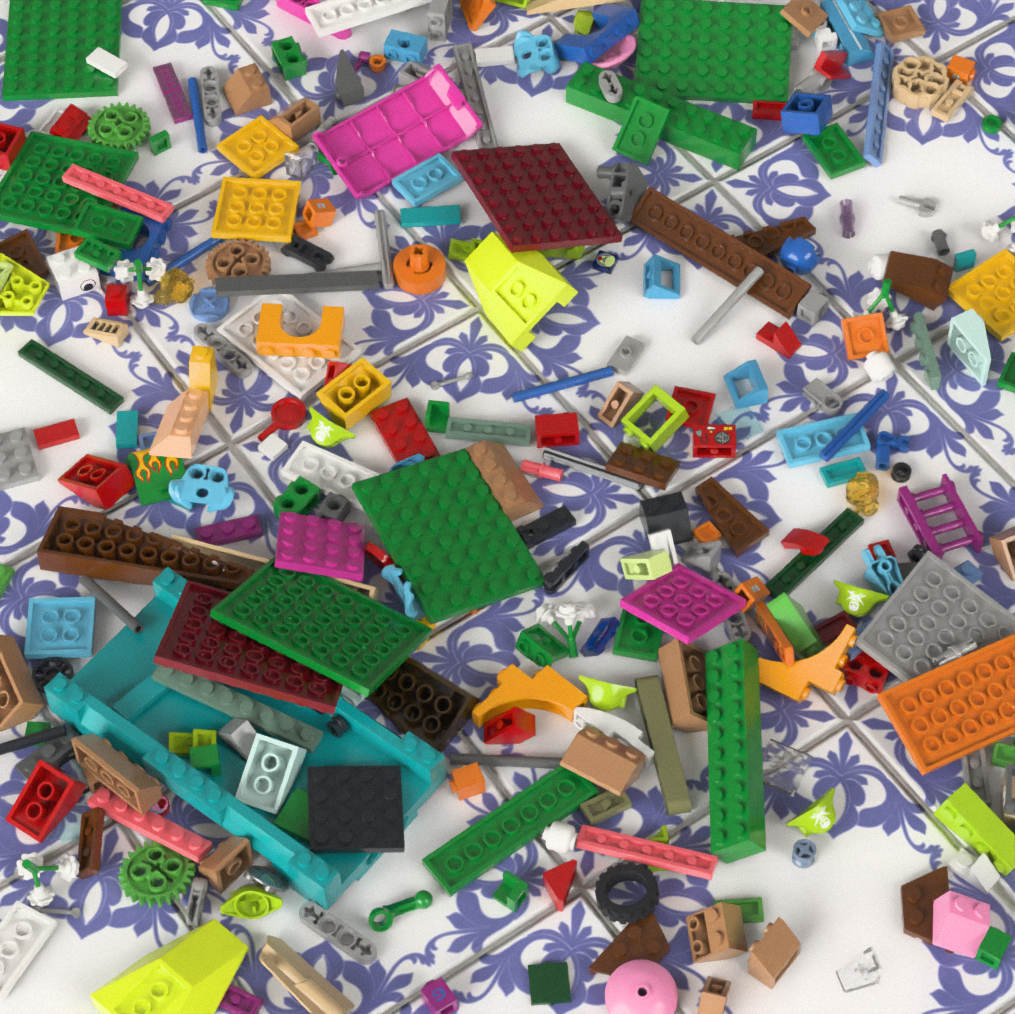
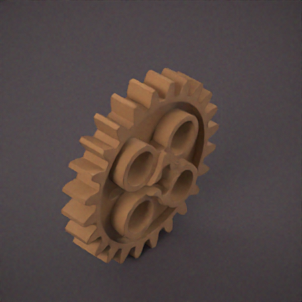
(238, 260)

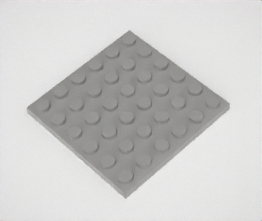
(928, 615)

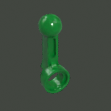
(422, 900)

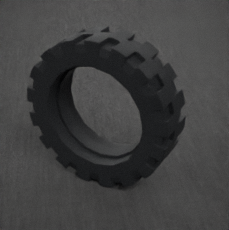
(631, 912)

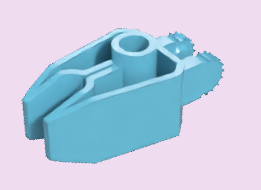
(881, 574)

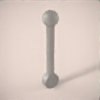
(435, 385)
(75, 912)

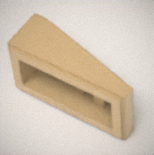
(109, 337)

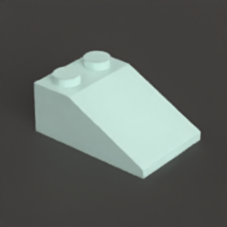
(970, 343)
(269, 773)

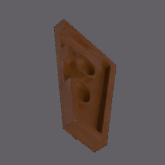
(24, 252)

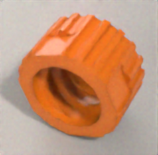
(377, 68)

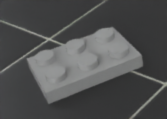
(16, 460)

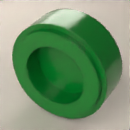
(991, 124)

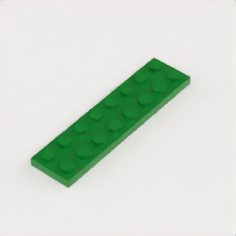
(508, 829)

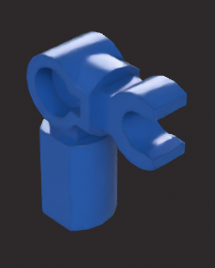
(884, 444)

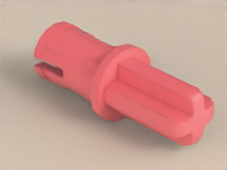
(542, 470)

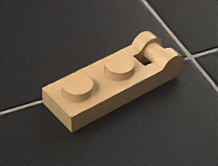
(952, 100)

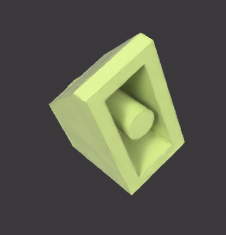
(646, 565)

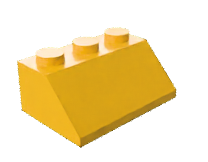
(355, 393)

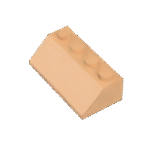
(181, 425)

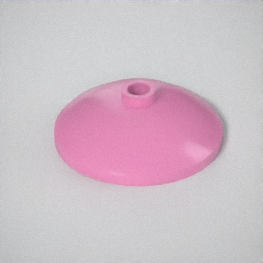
(617, 54)
(627, 979)

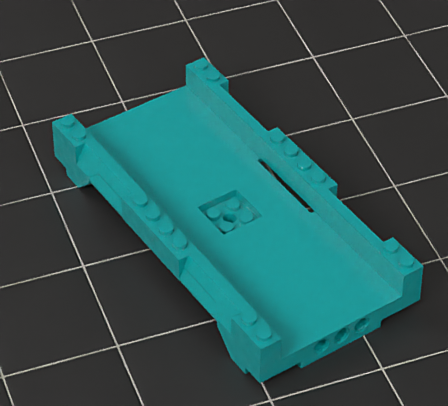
(128, 660)

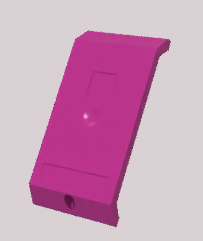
(399, 133)

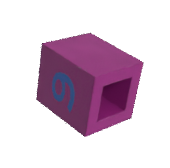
(439, 997)

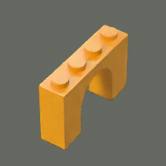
(323, 343)

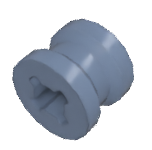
(801, 848)

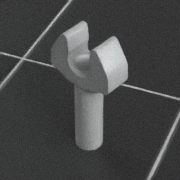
(920, 206)

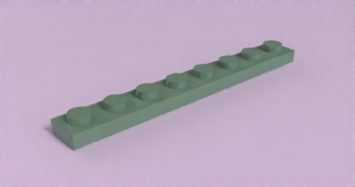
(240, 707)

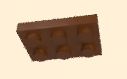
(642, 466)

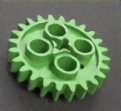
(119, 126)
(155, 874)

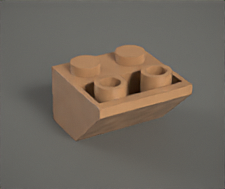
(297, 118)
(716, 933)
(773, 953)

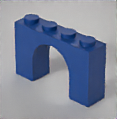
(613, 25)
(156, 235)

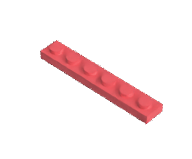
(118, 193)
(151, 825)
(647, 852)

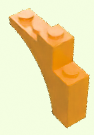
(817, 670)
(543, 692)

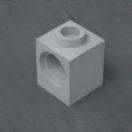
(812, 307)

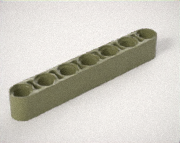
(663, 744)

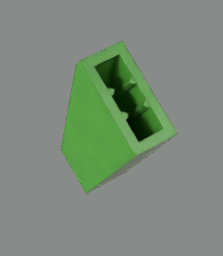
(796, 625)

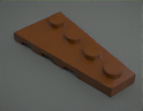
(770, 239)
(732, 519)

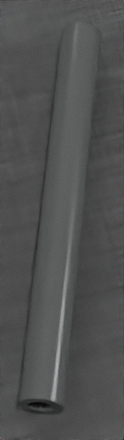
(111, 604)
(505, 760)

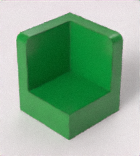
(437, 416)
(206, 757)
(511, 891)
(993, 947)

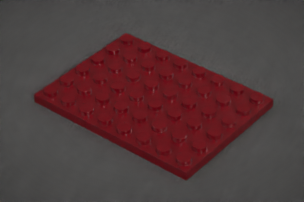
(536, 197)
(224, 655)

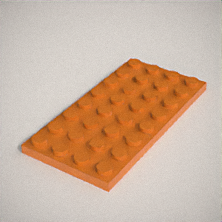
(955, 706)

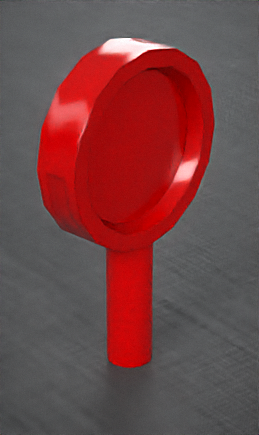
(287, 415)
(378, 556)

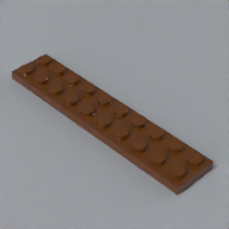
(718, 252)

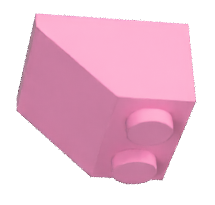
(960, 923)

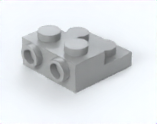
(440, 19)

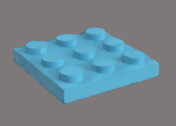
(60, 627)

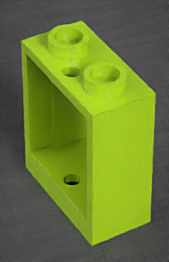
(668, 428)

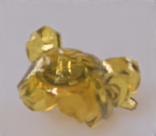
(174, 288)
(863, 493)

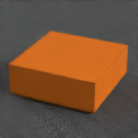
(304, 231)
(706, 533)

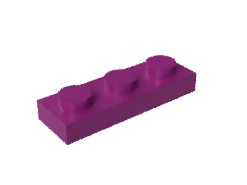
(230, 531)

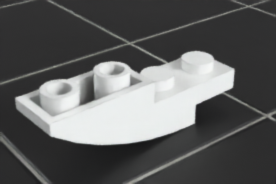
(614, 727)

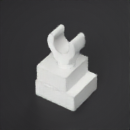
(824, 38)

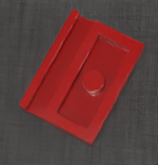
(71, 123)

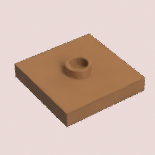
(804, 15)
(900, 24)

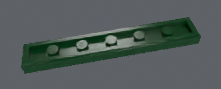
(71, 376)
(803, 565)

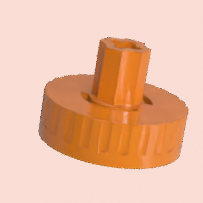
(417, 260)

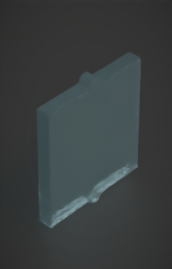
(744, 420)
(70, 825)

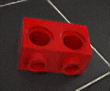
(863, 677)

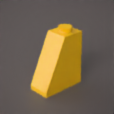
(203, 371)

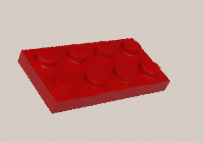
(403, 431)

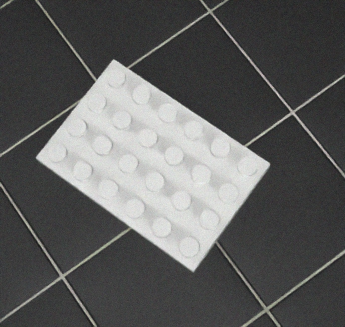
(296, 374)

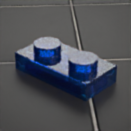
(599, 637)

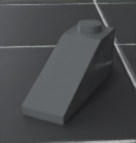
(348, 85)

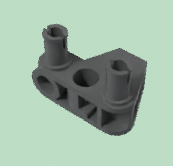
(628, 191)

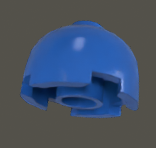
(798, 256)

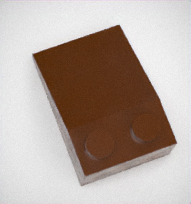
(919, 278)

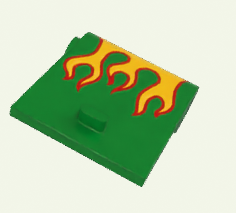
(153, 475)

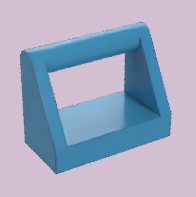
(652, 278)
(760, 390)

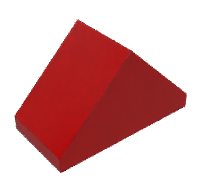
(559, 882)

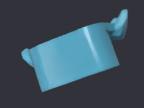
(542, 54)
(219, 493)
(403, 592)

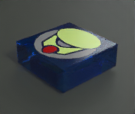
(605, 262)

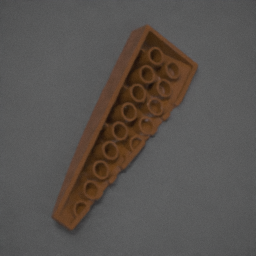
(107, 549)

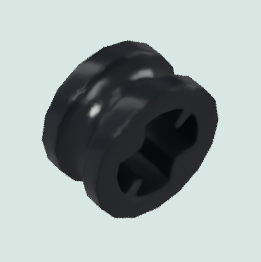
(901, 478)
(917, 553)
(336, 726)

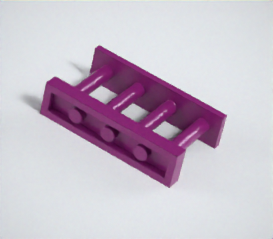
(926, 533)

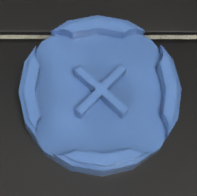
(208, 307)

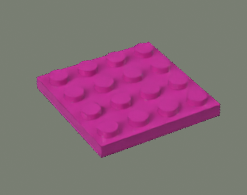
(320, 546)
(683, 603)

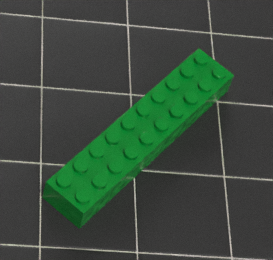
(688, 124)
(735, 752)

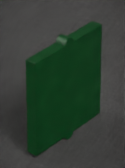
(549, 983)

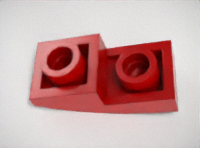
(806, 541)

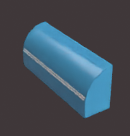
(850, 41)

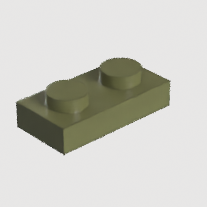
(604, 807)

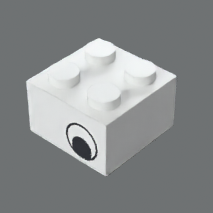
(72, 275)

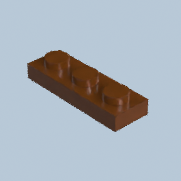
(90, 842)

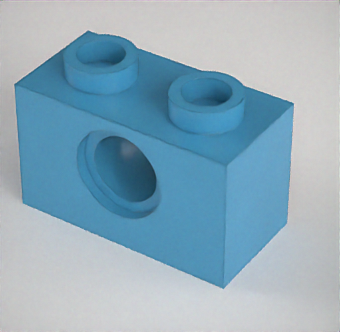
(405, 47)

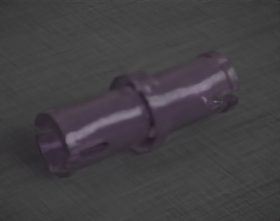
(847, 218)

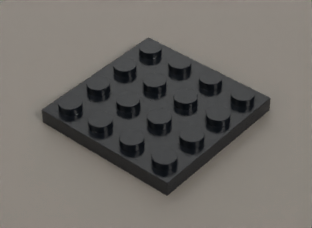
(355, 809)

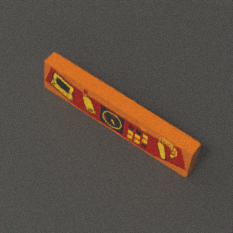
(775, 634)

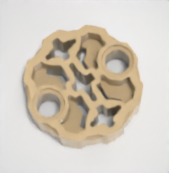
(919, 82)

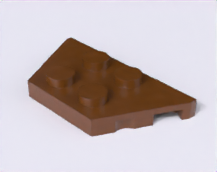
(918, 902)
(635, 942)

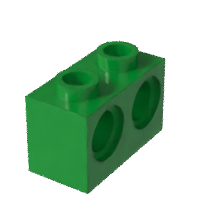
(289, 58)
(299, 498)

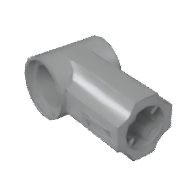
(814, 82)

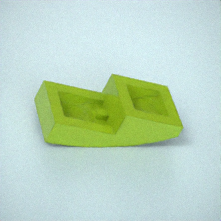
(461, 250)
(181, 742)

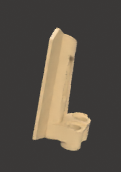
(302, 979)

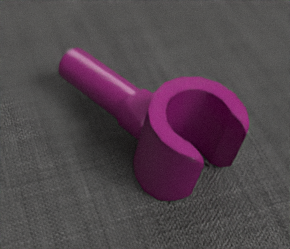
(362, 58)

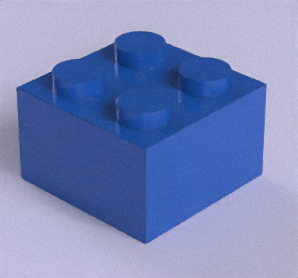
(806, 113)

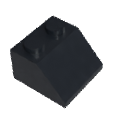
(667, 512)

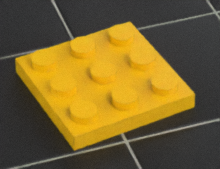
(257, 147)

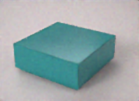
(964, 260)

